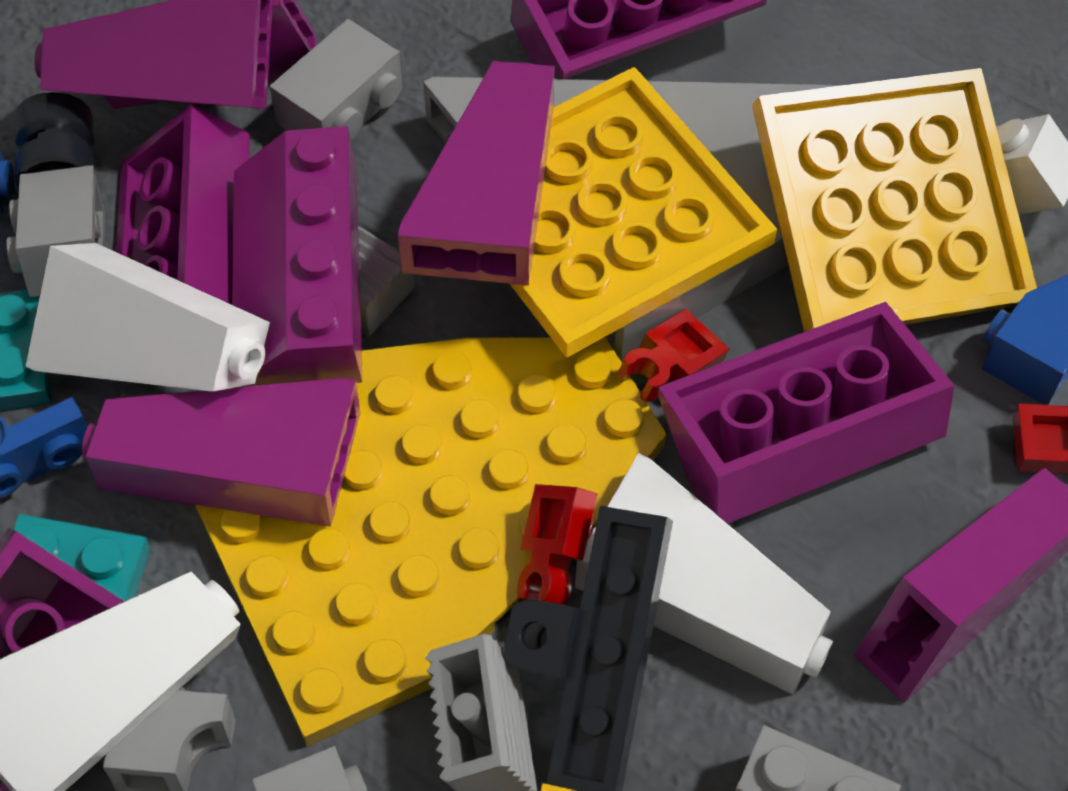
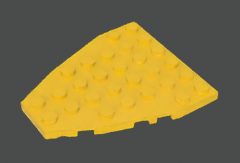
(427, 515)

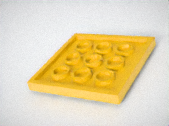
(894, 198)
(630, 214)

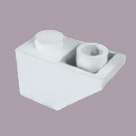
(1035, 163)

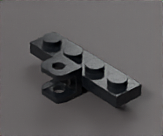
(598, 648)

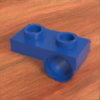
(40, 444)

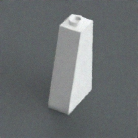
(138, 325)
(722, 588)
(101, 678)

